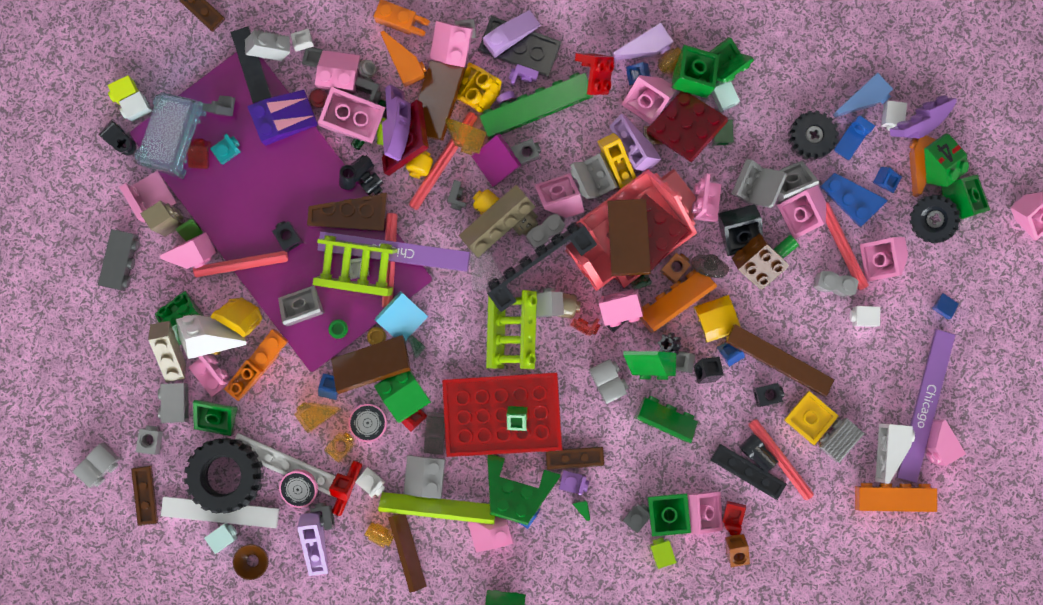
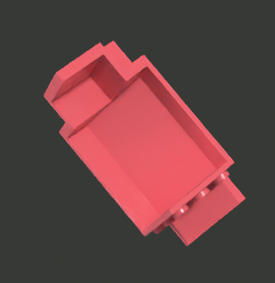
(668, 192)

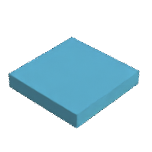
(401, 316)

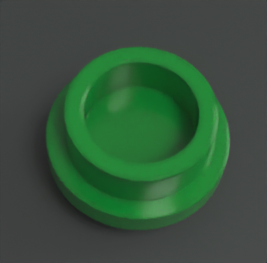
(338, 329)

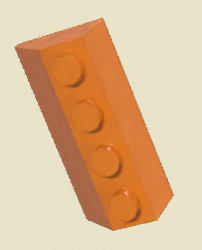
(676, 301)

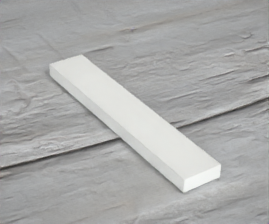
(284, 463)
(248, 515)

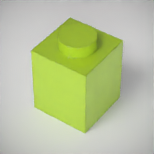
(662, 552)

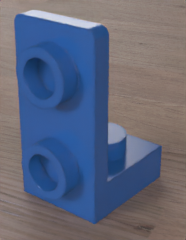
(853, 137)

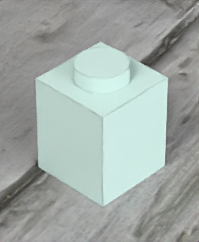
(725, 96)
(221, 537)

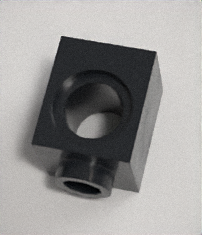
(292, 242)
(708, 370)
(761, 400)

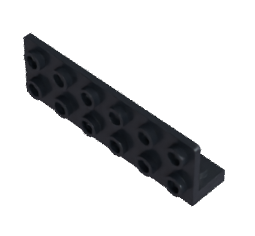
(576, 234)

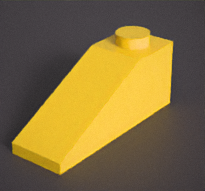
(617, 159)

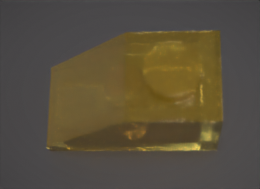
(465, 136)
(314, 414)

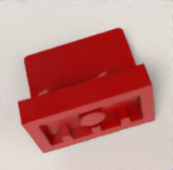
(600, 72)

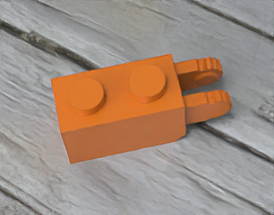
(399, 18)

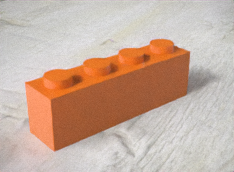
(896, 498)

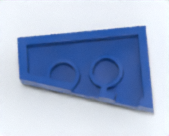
(853, 199)

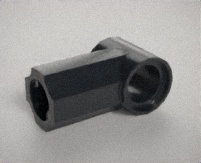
(354, 172)
(756, 450)

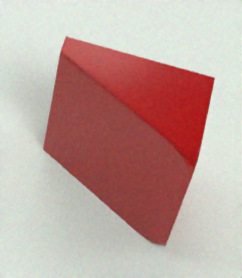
(414, 420)
(342, 487)

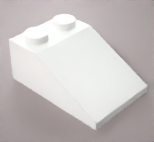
(205, 335)
(892, 448)

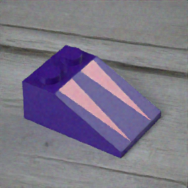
(282, 116)

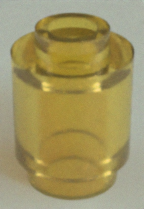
(668, 61)
(379, 535)

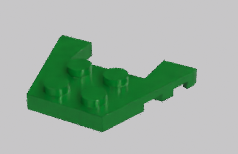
(514, 499)

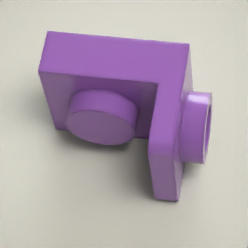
(526, 74)
(573, 482)

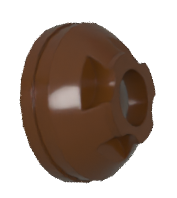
(241, 565)

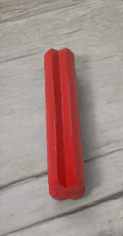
(353, 473)

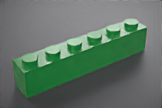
(535, 106)

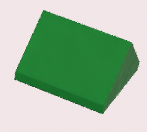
(214, 417)
(669, 514)

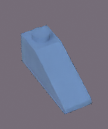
(872, 93)

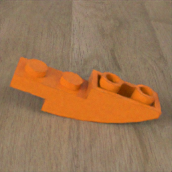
(256, 365)

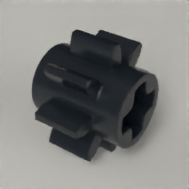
(372, 183)
(664, 343)

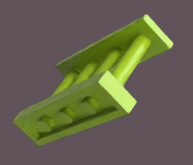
(362, 284)
(496, 333)

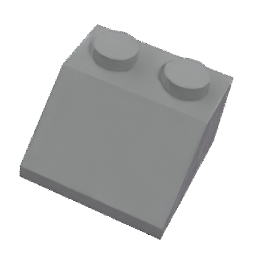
(424, 476)

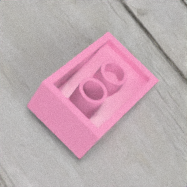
(351, 115)

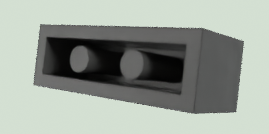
(118, 260)

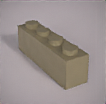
(497, 221)

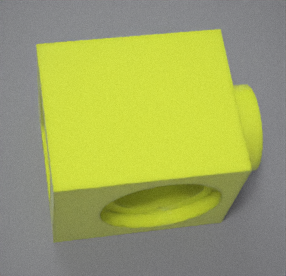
(122, 89)

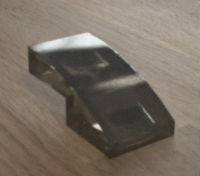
(434, 433)

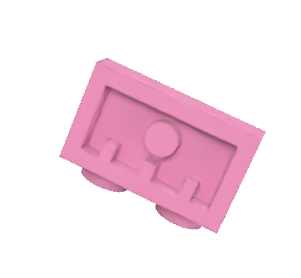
(147, 193)
(707, 200)
(209, 374)

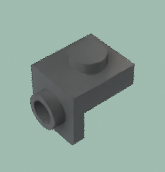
(368, 86)

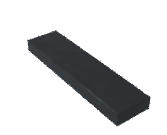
(251, 67)
(748, 471)

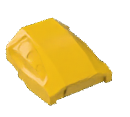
(478, 88)
(238, 316)
(716, 318)

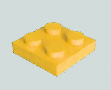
(811, 418)

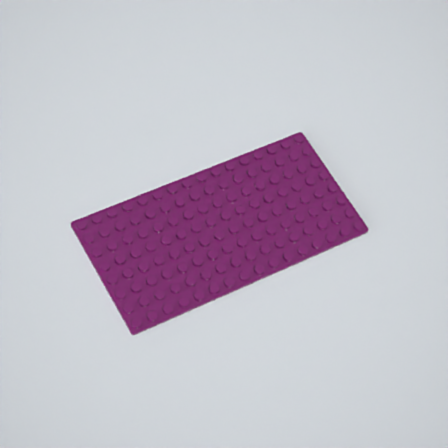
(274, 184)

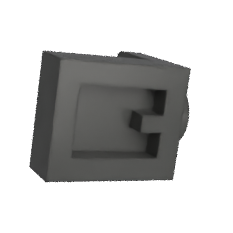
(222, 107)
(456, 192)
(327, 516)
(637, 517)

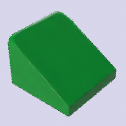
(517, 418)
(582, 507)

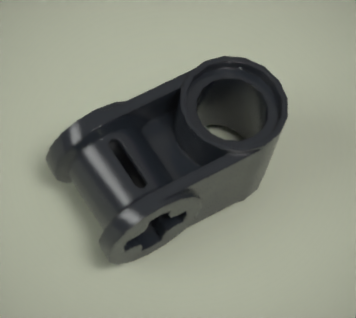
(116, 138)

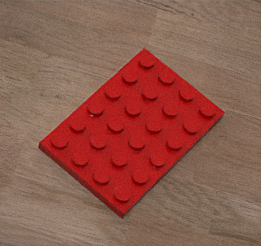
(478, 414)

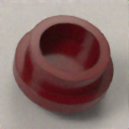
(318, 98)

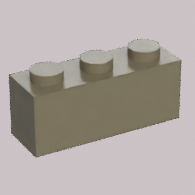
(163, 218)
(167, 351)

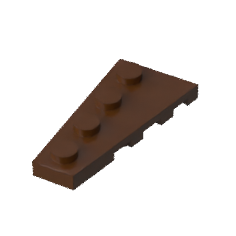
(357, 213)

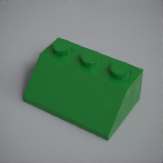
(667, 419)

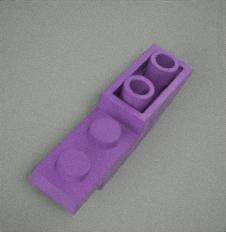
(926, 118)
(397, 124)

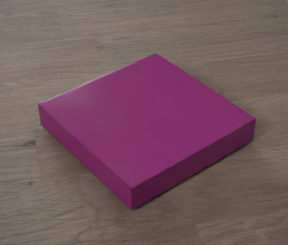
(496, 160)

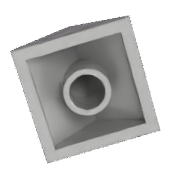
(797, 180)
(300, 306)

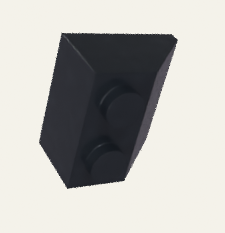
(739, 227)

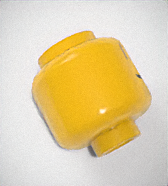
(420, 165)
(484, 200)

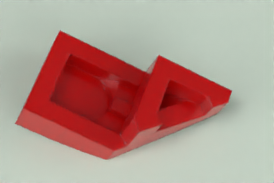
(733, 517)

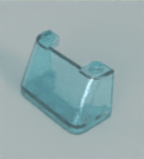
(169, 134)

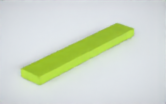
(435, 508)

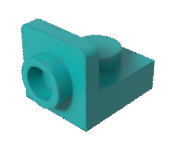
(226, 149)

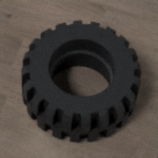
(198, 475)

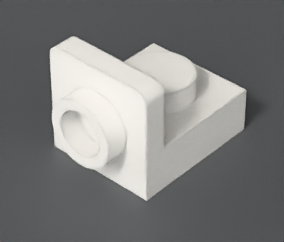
(371, 482)

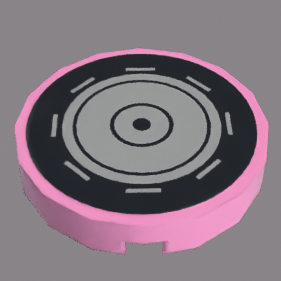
(367, 423)
(298, 488)

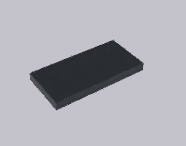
(532, 51)

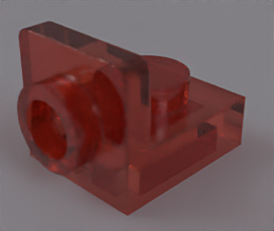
(198, 154)
(582, 326)

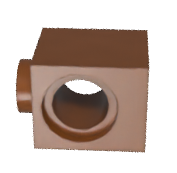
(668, 272)
(737, 550)

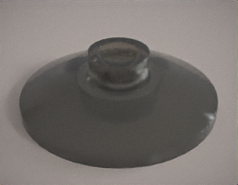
(710, 265)

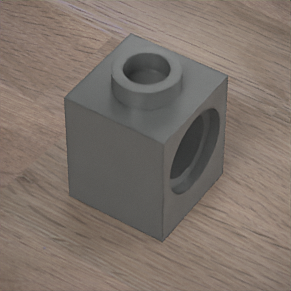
(517, 150)

